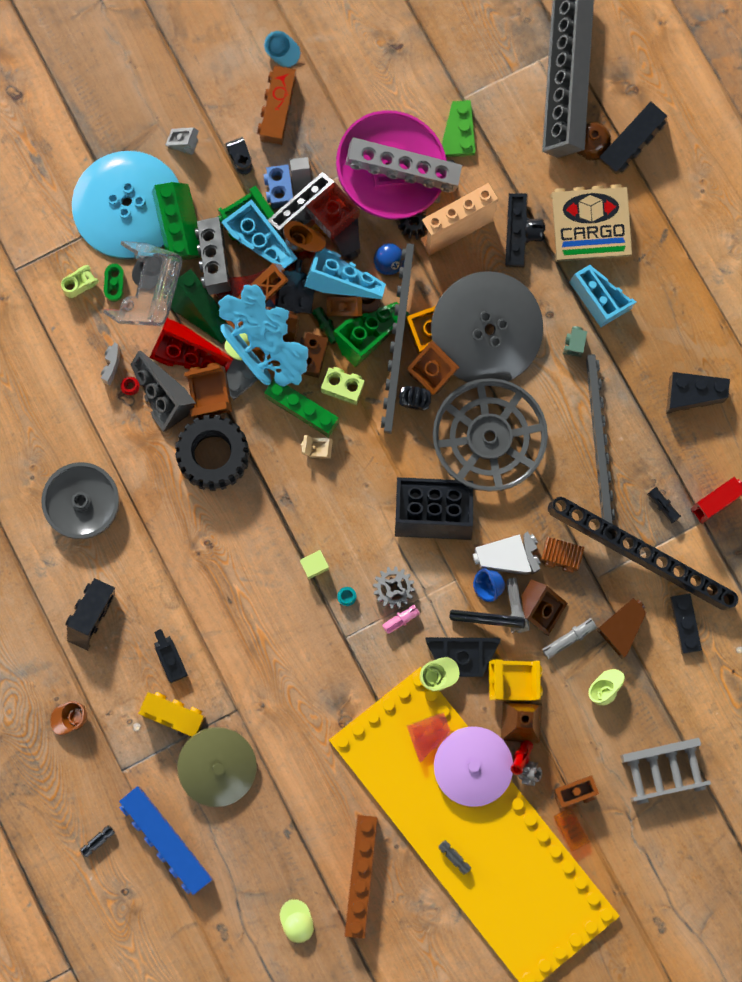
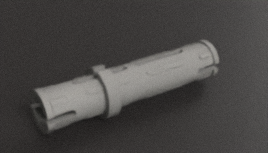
(577, 633)

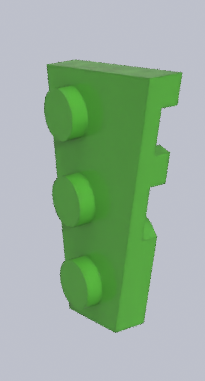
(459, 131)

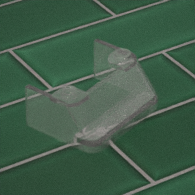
(155, 286)

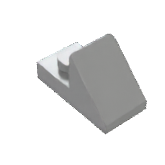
(183, 139)

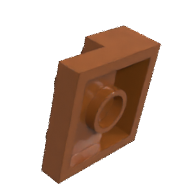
(432, 368)

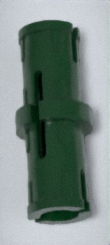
(324, 324)

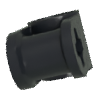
(239, 153)

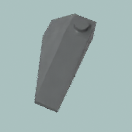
(166, 396)

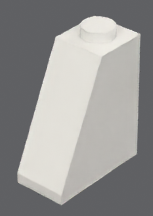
(503, 556)

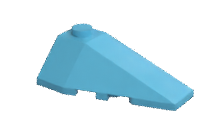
(335, 276)

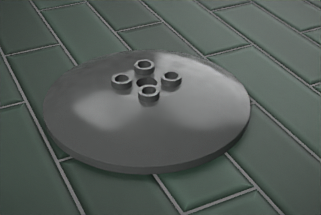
(483, 300)

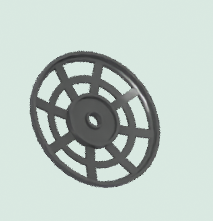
(490, 423)

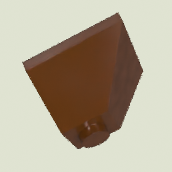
(542, 606)

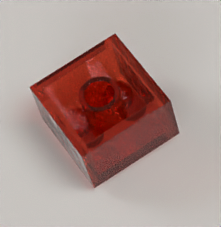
(333, 210)

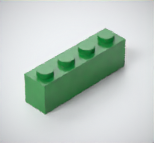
(302, 408)

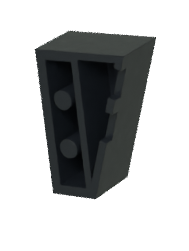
(694, 391)

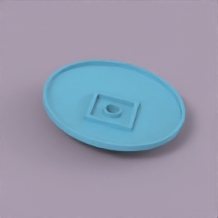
(99, 199)

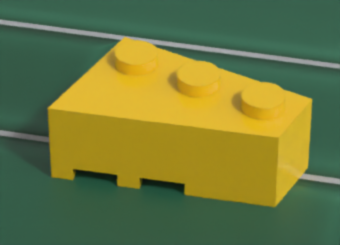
(171, 714)

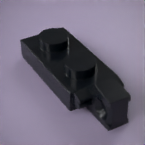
(169, 657)

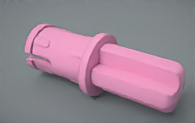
(401, 619)

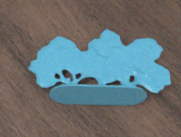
(266, 331)

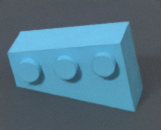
(600, 296)

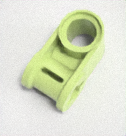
(80, 281)

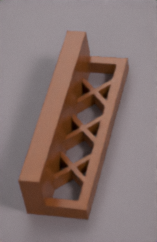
(264, 282)

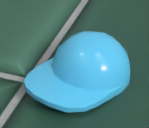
(282, 49)

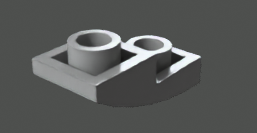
(112, 357)
(529, 544)

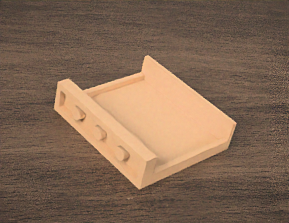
(459, 219)

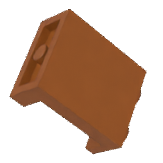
(209, 390)

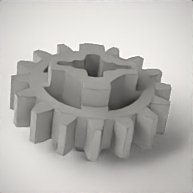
(397, 580)

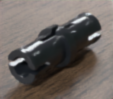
(664, 505)

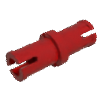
(521, 757)

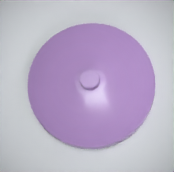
(473, 766)

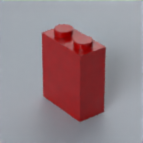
(718, 500)

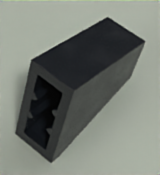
(348, 242)

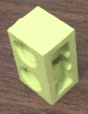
(340, 390)

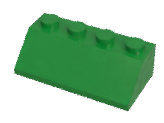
(177, 218)

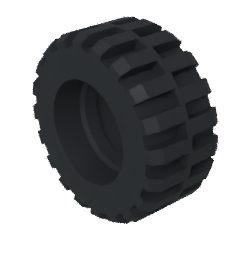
(201, 430)

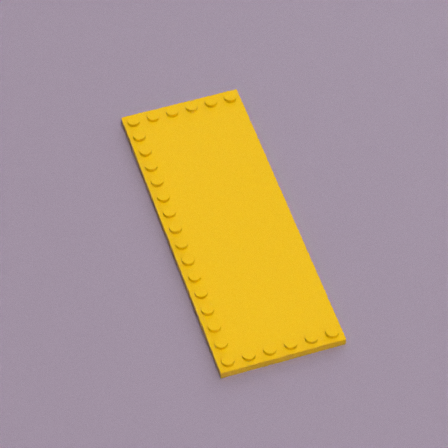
(522, 881)

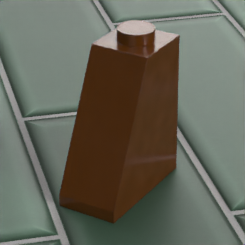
(623, 626)

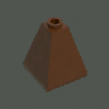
(512, 726)

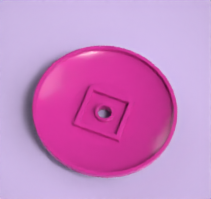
(377, 192)

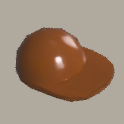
(68, 717)

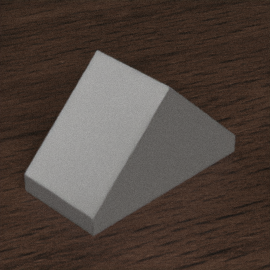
(300, 173)

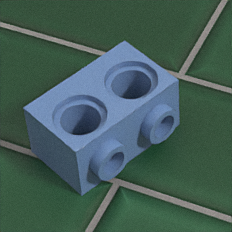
(282, 186)

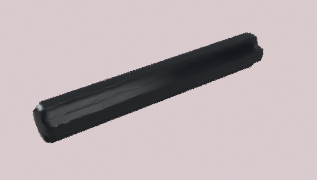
(486, 618)

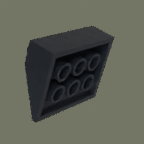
(433, 509)

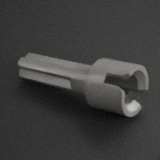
(515, 602)

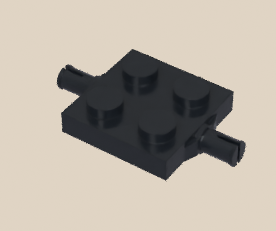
(294, 294)

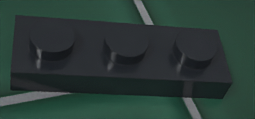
(686, 623)

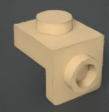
(316, 447)

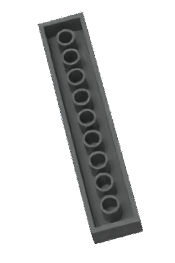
(568, 77)

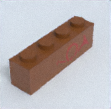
(277, 106)

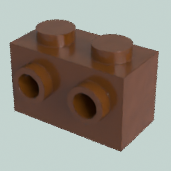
(317, 349)

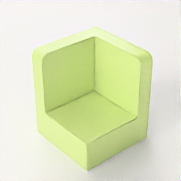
(314, 564)

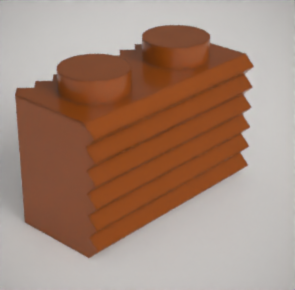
(562, 555)

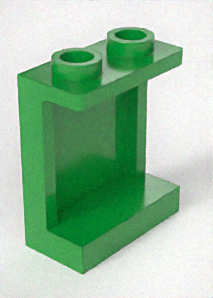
(256, 197)

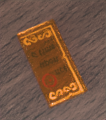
(571, 829)

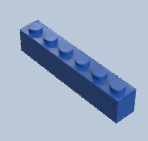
(166, 841)

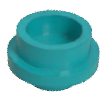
(346, 596)

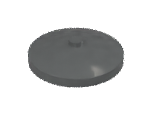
(80, 500)

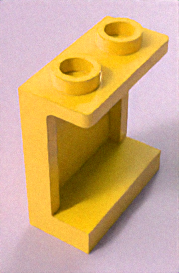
(515, 680)

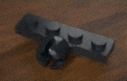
(520, 230)

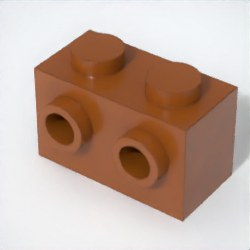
(579, 790)

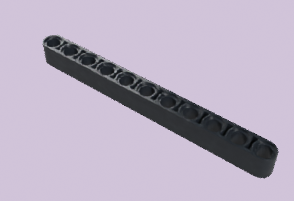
(652, 553)

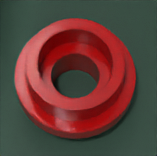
(130, 380)

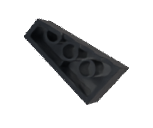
(634, 138)

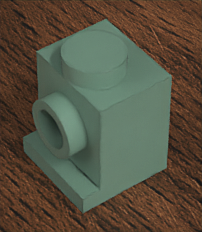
(575, 342)

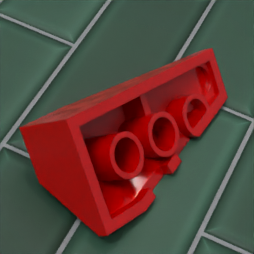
(186, 348)

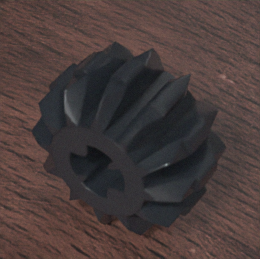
(413, 230)
(415, 398)

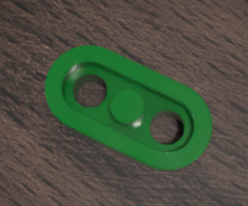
(113, 283)

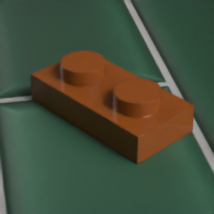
(344, 306)

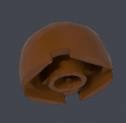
(596, 141)

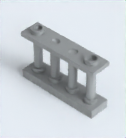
(670, 751)

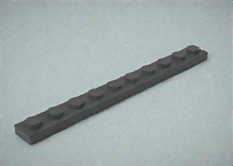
(396, 347)
(600, 440)

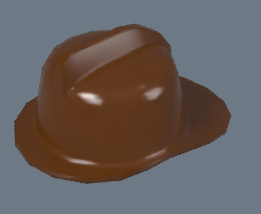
(302, 238)

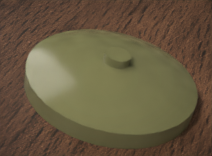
(216, 767)

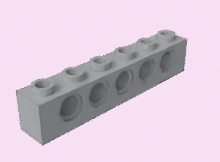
(413, 161)

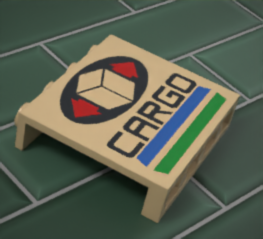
(591, 223)

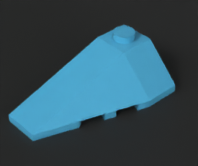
(255, 232)

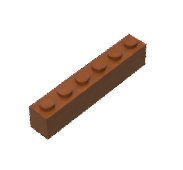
(361, 876)

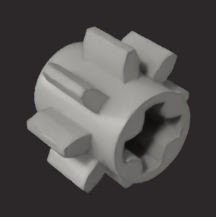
(531, 774)

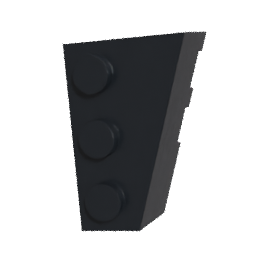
(89, 613)

